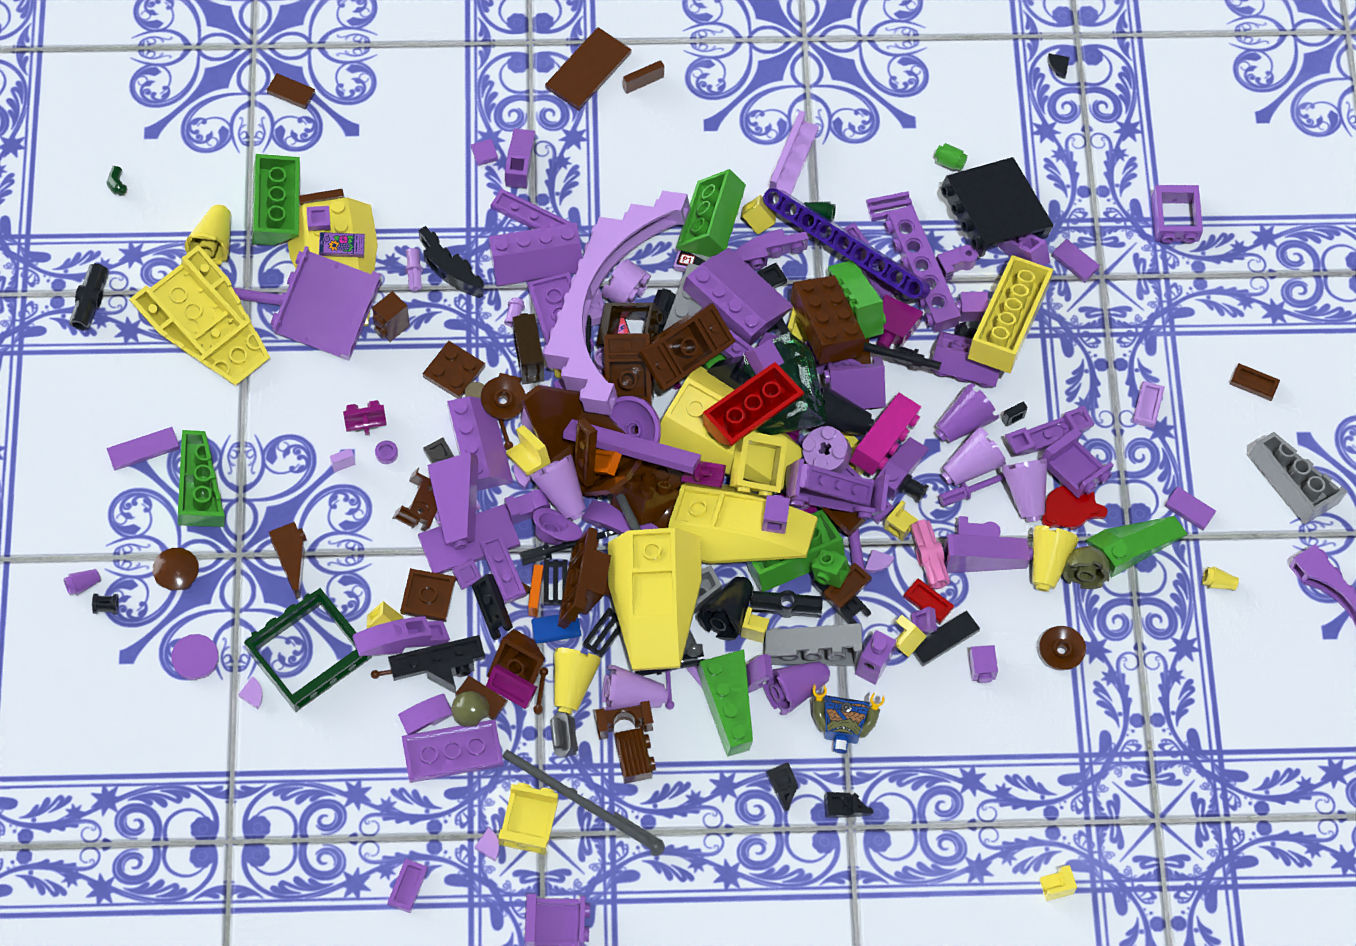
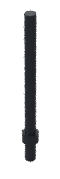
(917, 360)

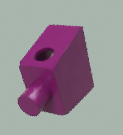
(900, 322)

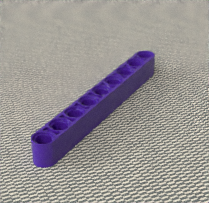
(855, 246)

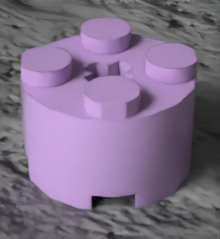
(626, 283)
(822, 438)

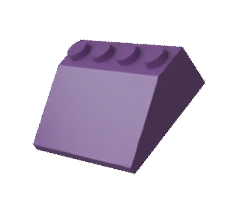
(739, 294)

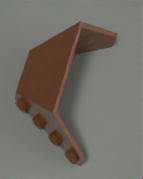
(551, 412)

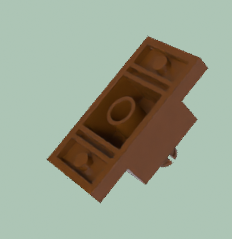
(686, 346)
(626, 367)
(585, 578)

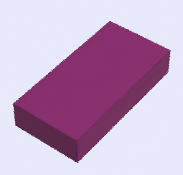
(511, 686)

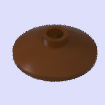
(504, 388)
(1065, 638)

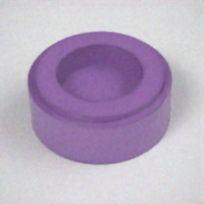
(386, 452)

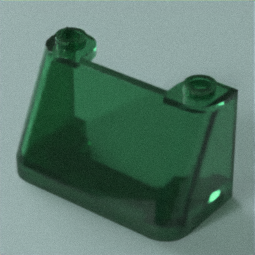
(801, 368)

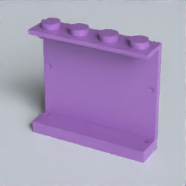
(325, 304)

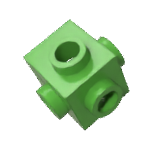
(830, 568)

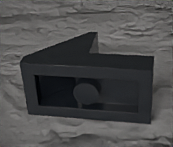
(728, 372)
(443, 672)

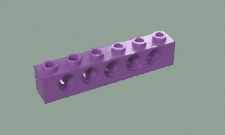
(907, 220)

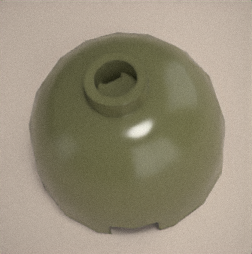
(1087, 567)

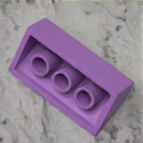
(535, 254)
(480, 434)

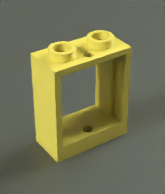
(739, 462)

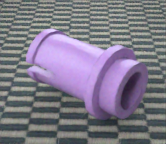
(516, 306)

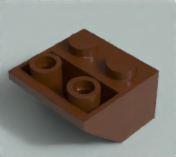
(647, 496)

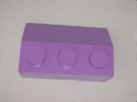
(953, 353)

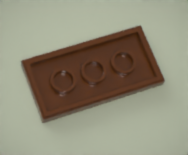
(588, 68)

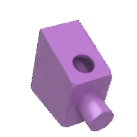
(878, 654)

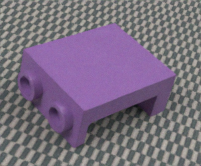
(859, 383)
(1075, 465)
(556, 921)

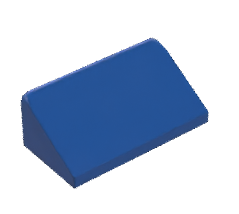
(546, 629)

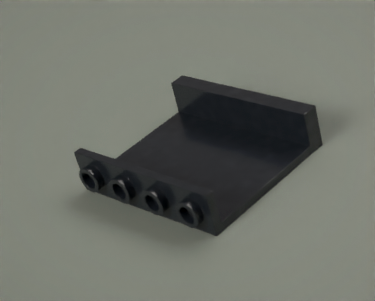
(995, 204)

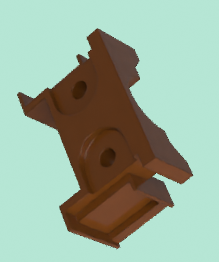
(423, 502)
(639, 715)

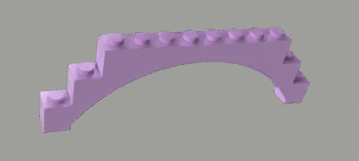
(608, 245)

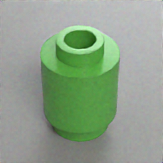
(951, 157)

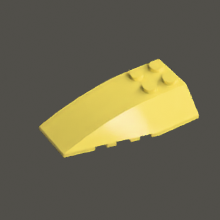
(345, 217)
(203, 317)

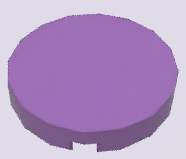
(195, 657)

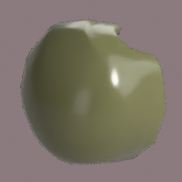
(470, 708)

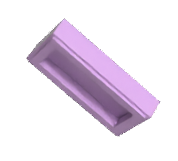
(1148, 404)

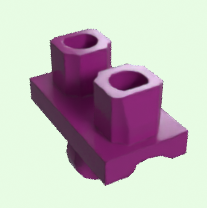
(364, 418)
(706, 474)

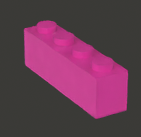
(886, 433)

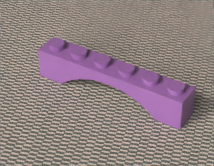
(1317, 571)

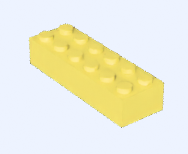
(1010, 314)

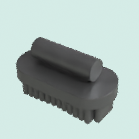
(564, 735)

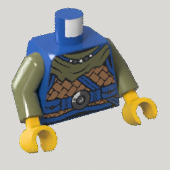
(844, 718)

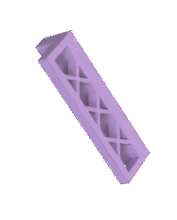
(794, 154)

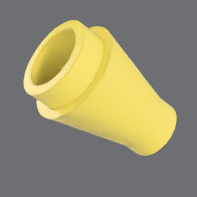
(1219, 579)

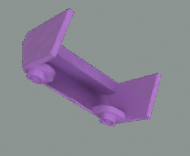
(802, 496)

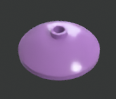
(633, 412)

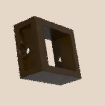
(614, 311)
(528, 348)

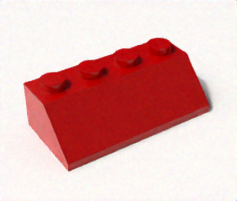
(751, 405)

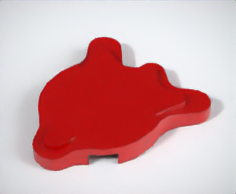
(1068, 511)

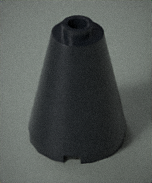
(845, 414)
(727, 609)

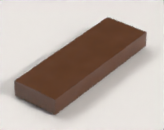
(585, 452)

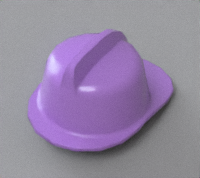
(554, 528)

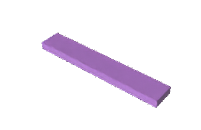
(640, 448)

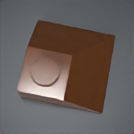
(519, 655)

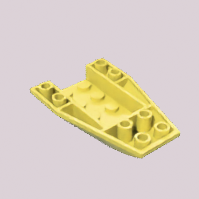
(684, 429)
(733, 524)
(655, 593)

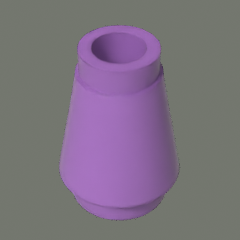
(81, 581)

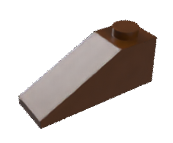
(290, 551)

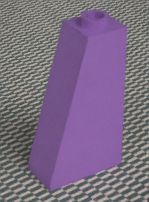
(456, 497)
(985, 553)

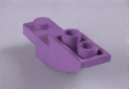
(772, 245)
(400, 634)

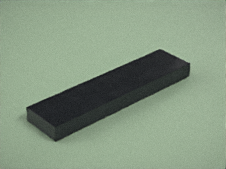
(414, 662)

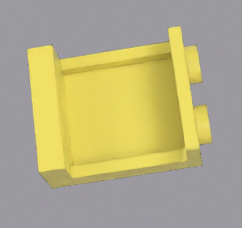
(529, 818)

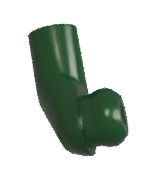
(114, 182)

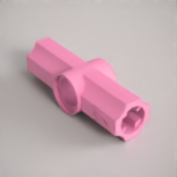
(930, 554)

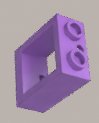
(1177, 194)

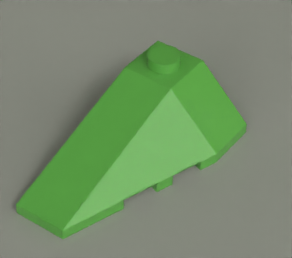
(1136, 541)

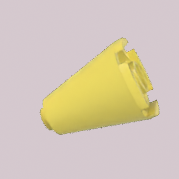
(212, 234)
(1050, 555)
(572, 677)

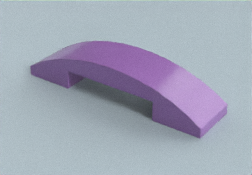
(1044, 435)
(605, 515)

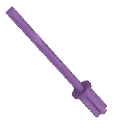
(964, 491)

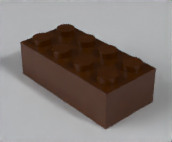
(827, 319)

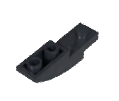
(449, 268)

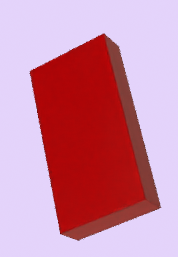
(923, 596)

